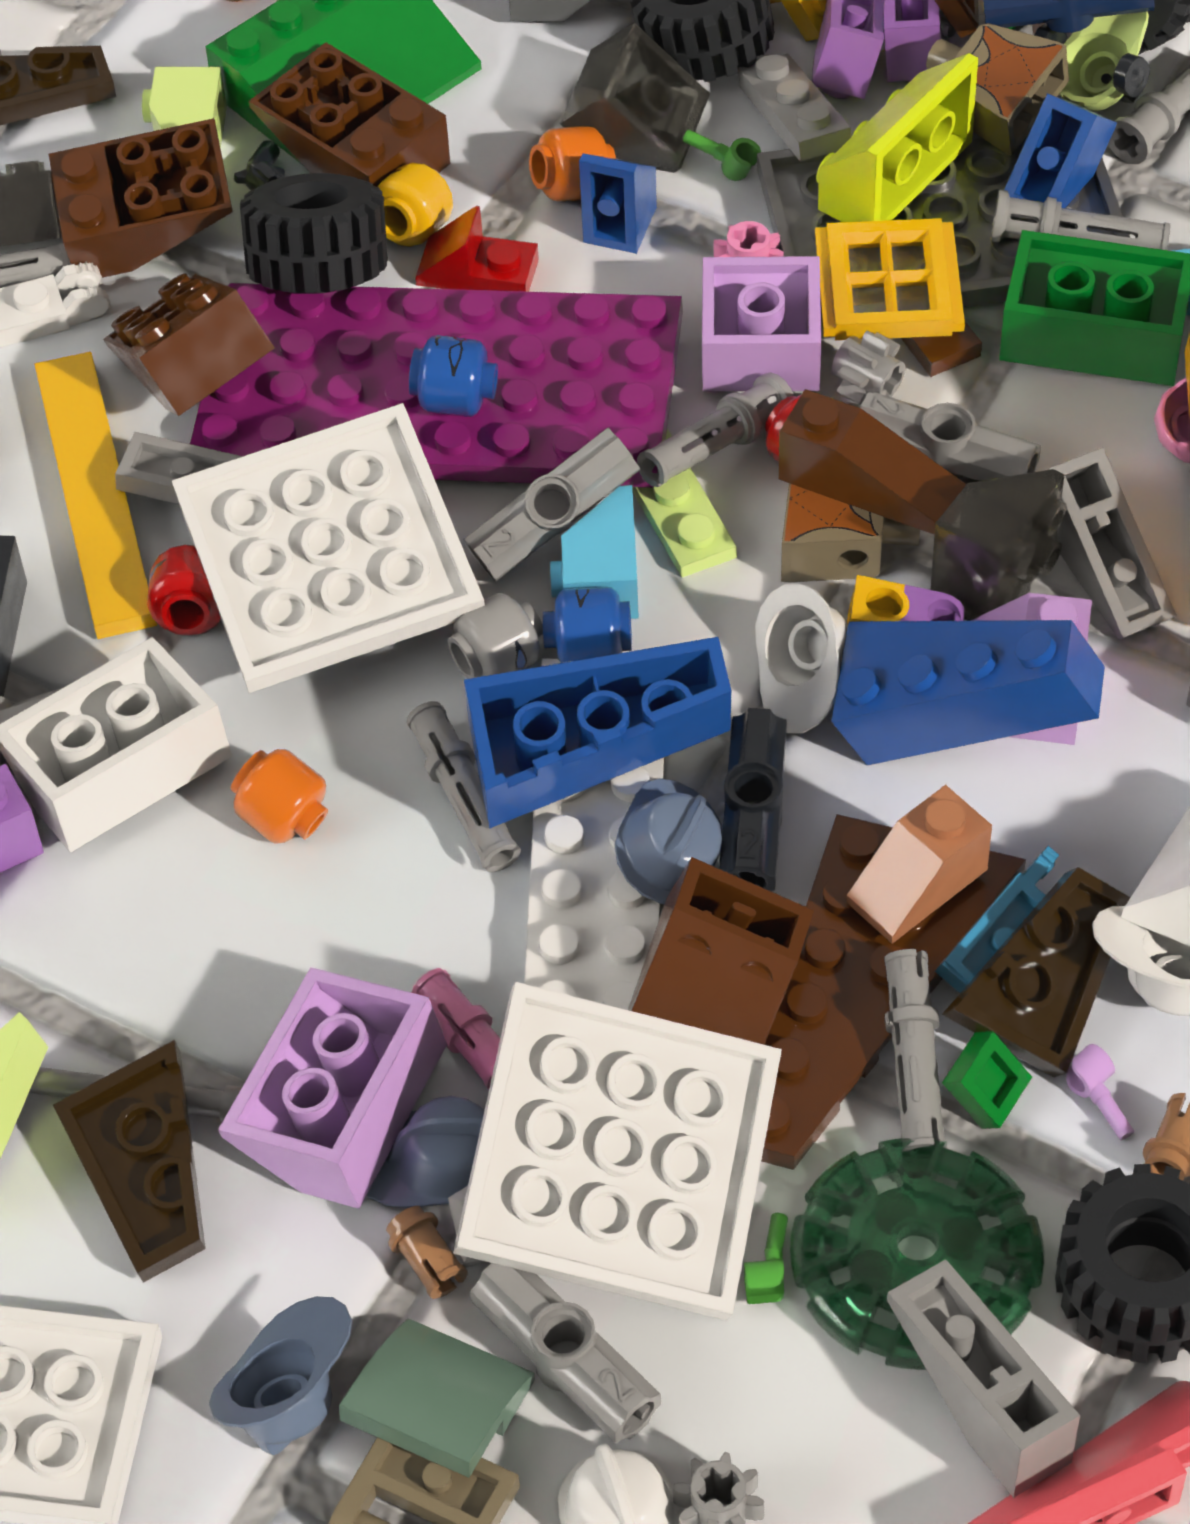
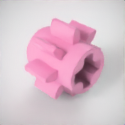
(748, 240)

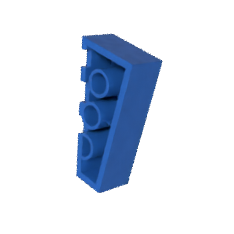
(960, 683)
(591, 720)

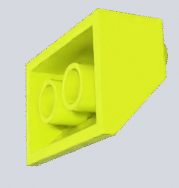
(901, 145)

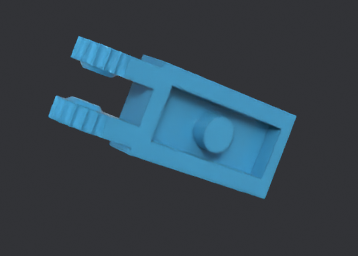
(996, 923)

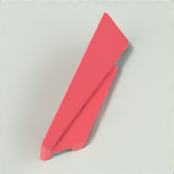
(1116, 1476)

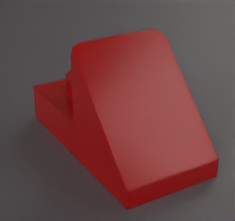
(467, 260)

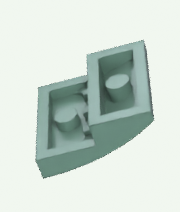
(435, 1396)

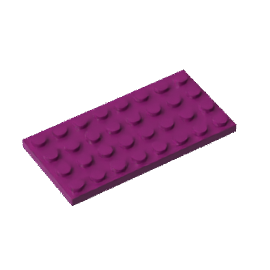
(562, 374)

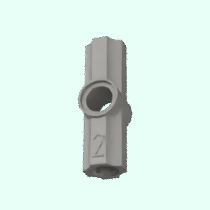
(953, 439)
(584, 481)
(591, 1375)

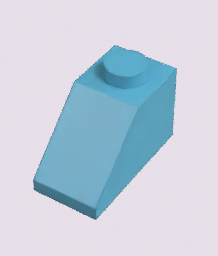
(601, 550)

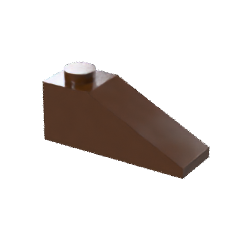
(862, 463)

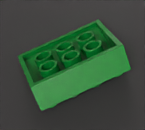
(395, 38)

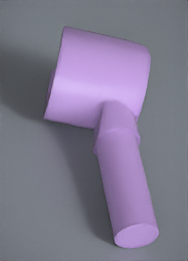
(1086, 1079)

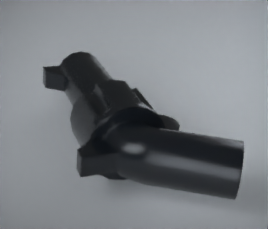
(260, 166)

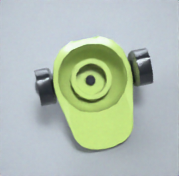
(1104, 60)

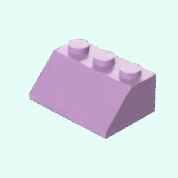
(336, 1085)

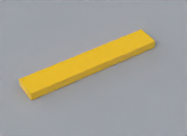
(95, 508)

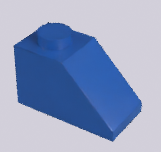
(1060, 152)
(616, 201)

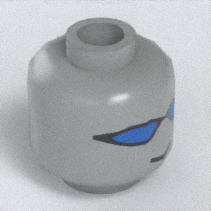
(496, 638)

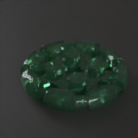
(913, 1209)

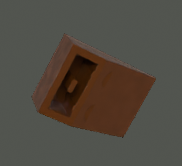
(351, 119)
(139, 195)
(188, 341)
(721, 954)

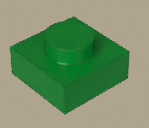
(987, 1080)

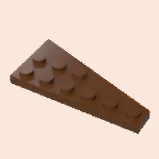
(840, 990)

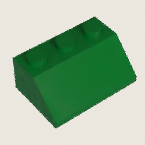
(1096, 307)

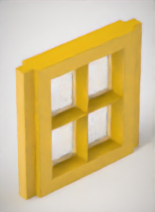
(889, 279)

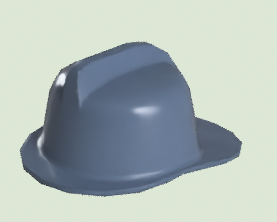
(662, 834)
(430, 1155)
(283, 1378)

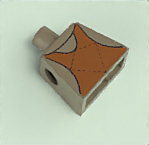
(1011, 80)
(834, 539)

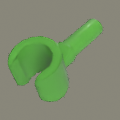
(735, 159)
(765, 1278)

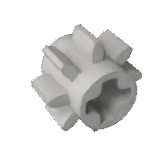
(868, 367)
(725, 1484)

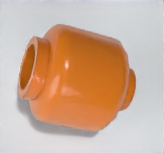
(557, 157)
(279, 796)

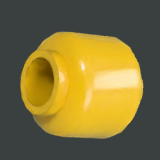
(415, 203)

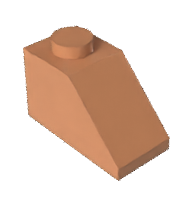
(922, 864)

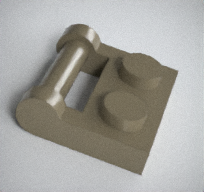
(425, 1489)

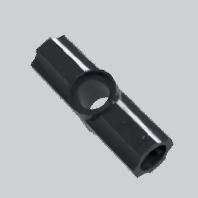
(753, 775)

